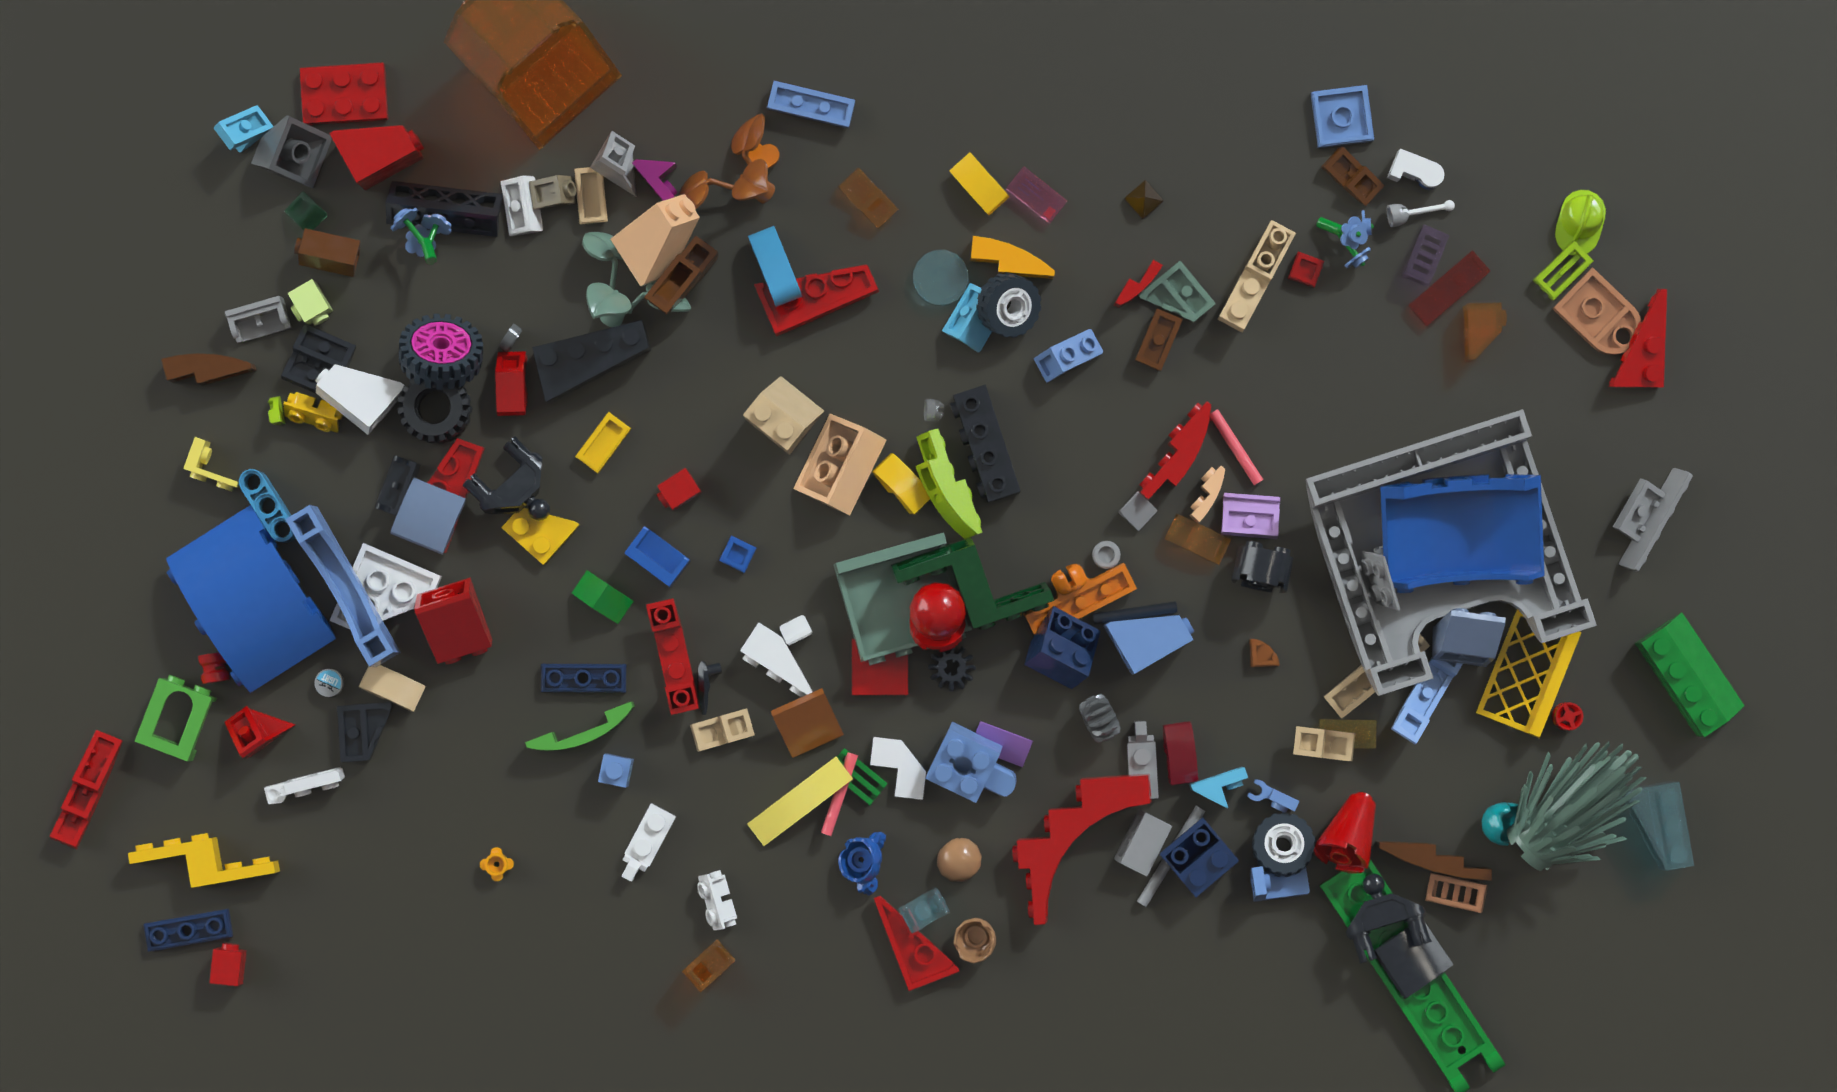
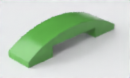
(550, 742)

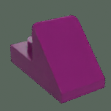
(653, 173)

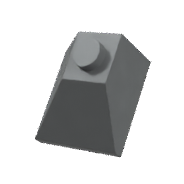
(293, 151)

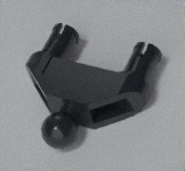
(515, 491)
(1382, 912)

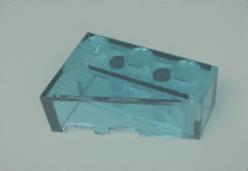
(1663, 824)

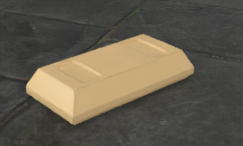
(590, 196)

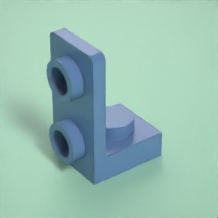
(1068, 355)
(1267, 886)

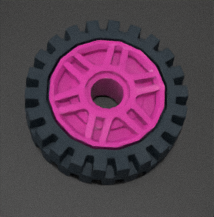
(440, 351)

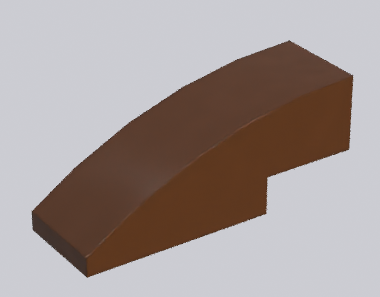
(682, 275)
(204, 367)

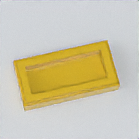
(603, 442)

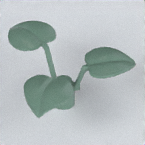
(603, 299)

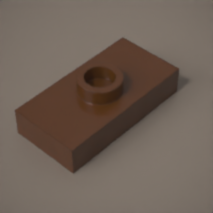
(1158, 340)

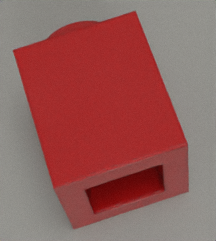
(678, 490)
(228, 965)

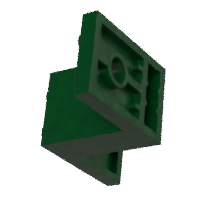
(973, 584)

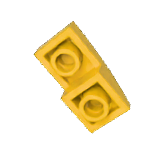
(979, 183)
(902, 483)

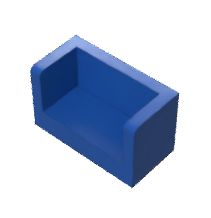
(657, 556)

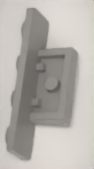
(1647, 515)

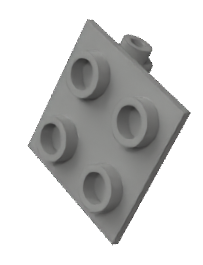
(1381, 586)

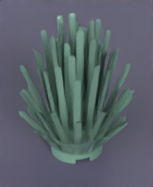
(1572, 812)

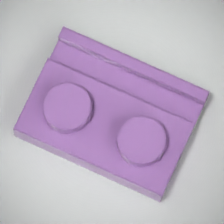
(1250, 515)

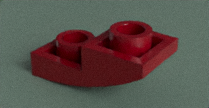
(1180, 753)

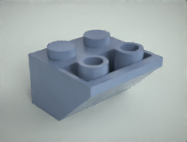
(1467, 637)

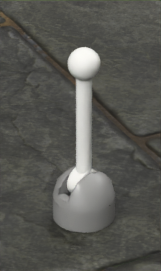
(1398, 214)

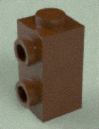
(328, 252)

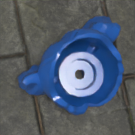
(863, 872)

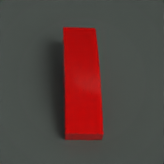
(86, 789)

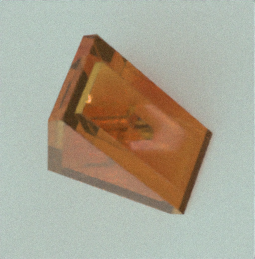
(708, 965)

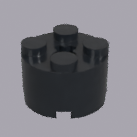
(1262, 567)

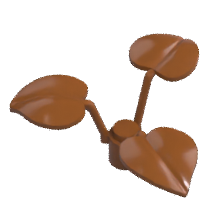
(752, 182)

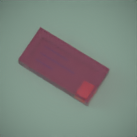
(1036, 194)

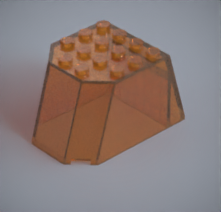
(531, 61)

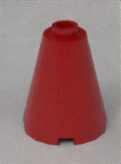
(1349, 835)

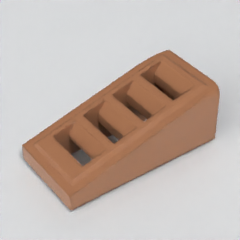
(1480, 898)

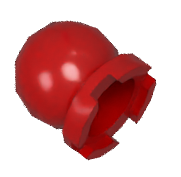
(937, 617)

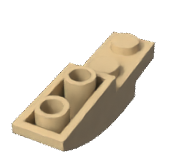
(1256, 276)

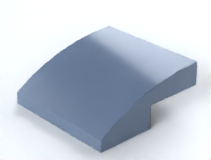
(428, 516)

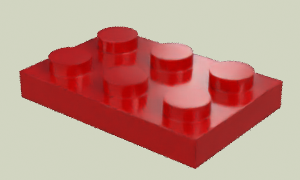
(344, 93)

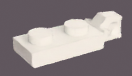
(302, 785)
(647, 840)

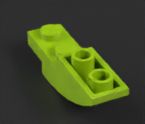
(949, 497)

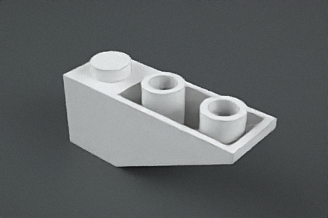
(773, 653)

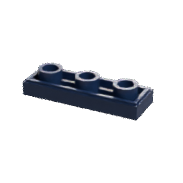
(600, 677)
(204, 928)

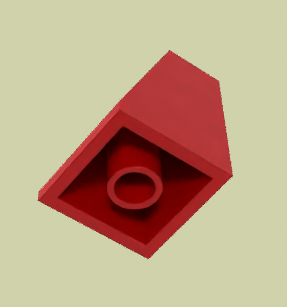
(377, 152)
(453, 621)

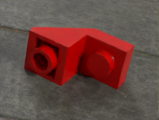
(510, 383)

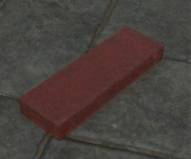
(1449, 288)

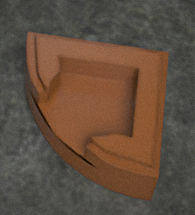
(1262, 654)

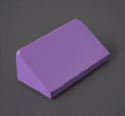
(1014, 746)

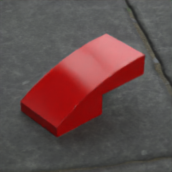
(1133, 289)

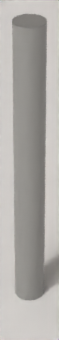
(1163, 867)

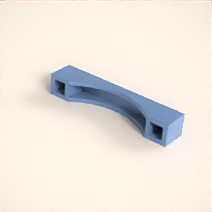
(328, 557)

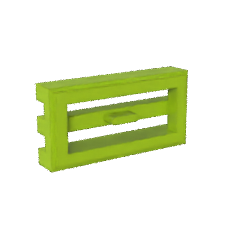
(1545, 287)

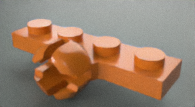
(1084, 594)

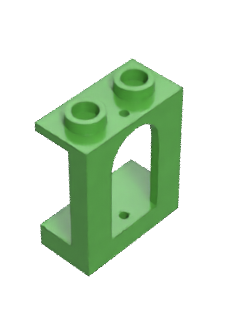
(201, 704)

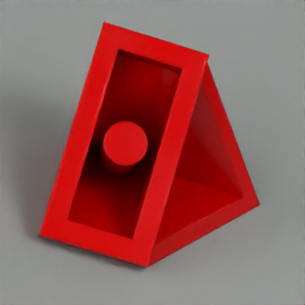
(254, 730)

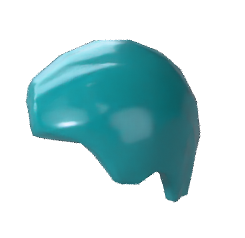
(1497, 821)

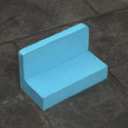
(965, 323)

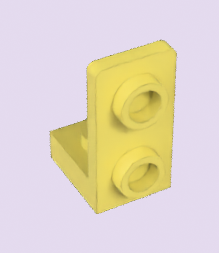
(199, 455)

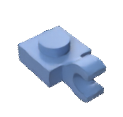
(1280, 800)

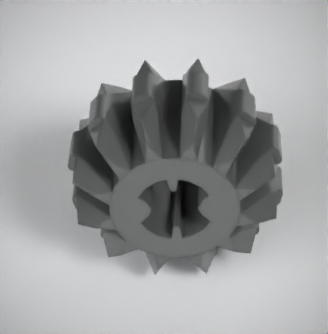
(1099, 718)

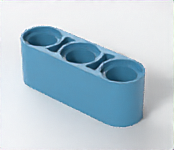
(775, 266)
(256, 499)

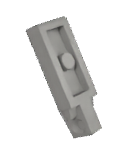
(1142, 755)

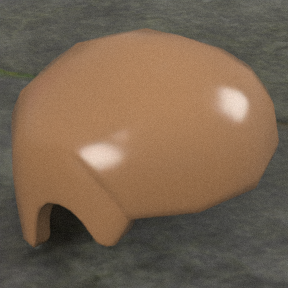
(959, 860)
(974, 940)

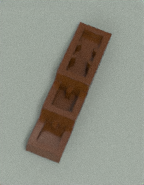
(1425, 856)

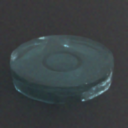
(940, 277)

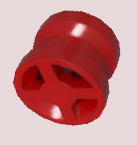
(1573, 715)

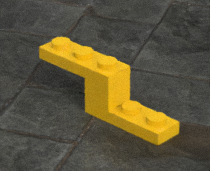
(203, 860)

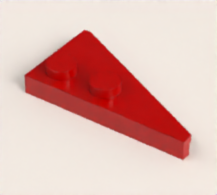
(1645, 358)
(916, 955)

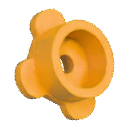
(504, 864)

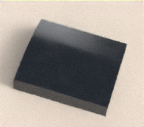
(314, 353)
(1412, 966)

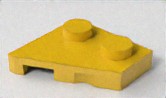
(540, 537)

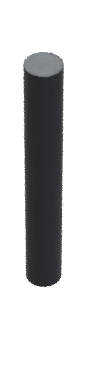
(1135, 612)

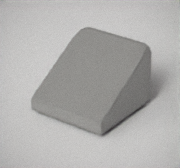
(1138, 511)

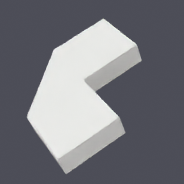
(910, 773)

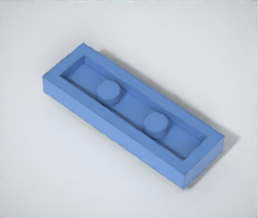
(811, 104)

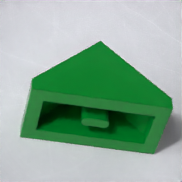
(602, 597)

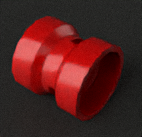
(213, 668)

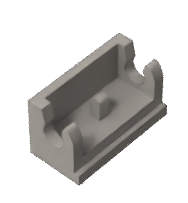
(258, 319)
(1142, 842)

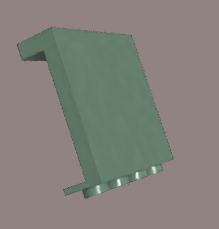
(880, 605)

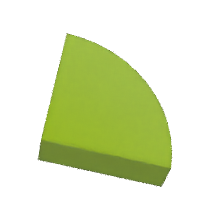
(276, 413)

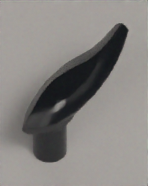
(703, 682)

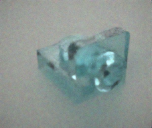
(924, 910)

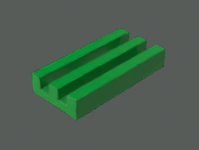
(875, 791)

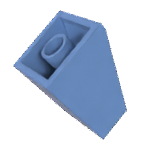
(1148, 639)

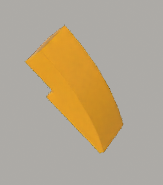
(1009, 258)

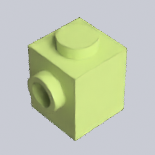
(310, 303)

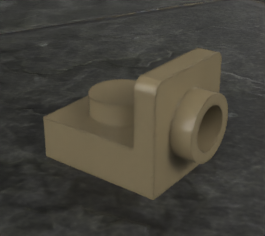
(552, 191)

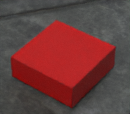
(1305, 269)

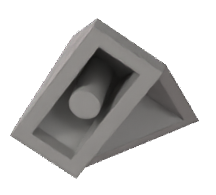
(615, 162)

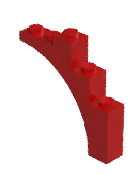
(1043, 854)

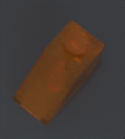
(1481, 326)

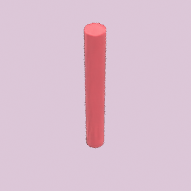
(1236, 447)
(838, 797)

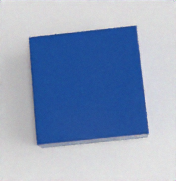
(738, 554)

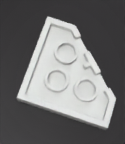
(389, 583)

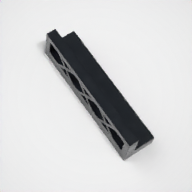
(464, 217)

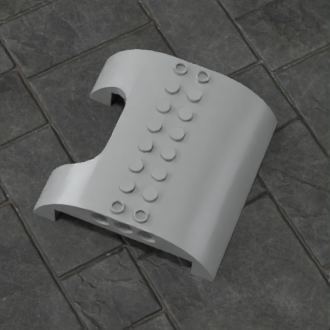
(1349, 520)

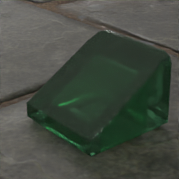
(305, 212)

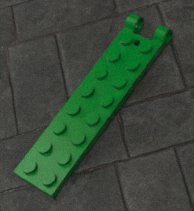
(1434, 1010)

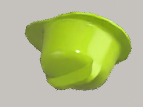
(1580, 220)

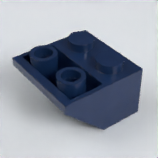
(1063, 648)
(1199, 857)

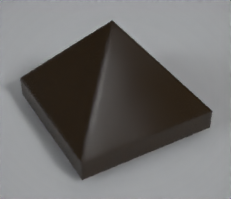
(1143, 199)

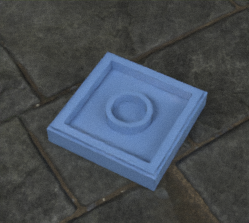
(1342, 116)

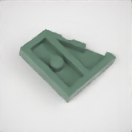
(1179, 293)

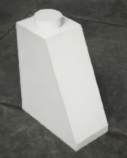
(358, 395)

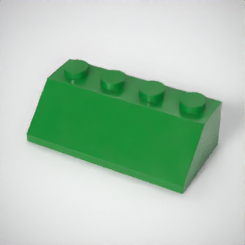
(1690, 675)

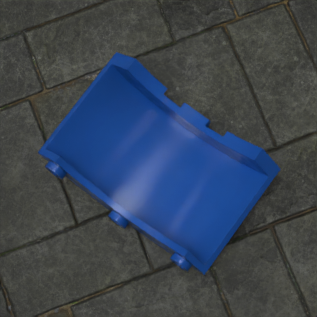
(1463, 530)
(248, 600)

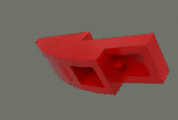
(1186, 443)

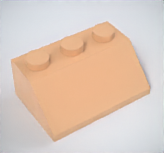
(840, 464)

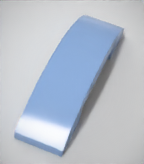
(1423, 700)

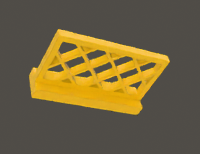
(1548, 689)

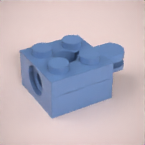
(969, 764)

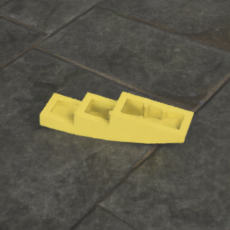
(800, 801)

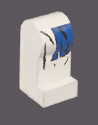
(1424, 171)

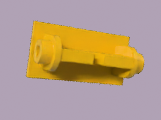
(300, 409)

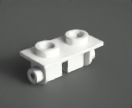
(711, 890)

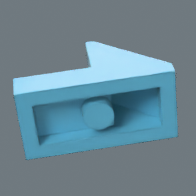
(243, 128)
(1212, 786)

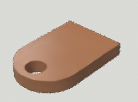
(1598, 313)

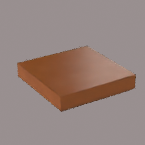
(807, 723)

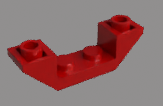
(673, 656)

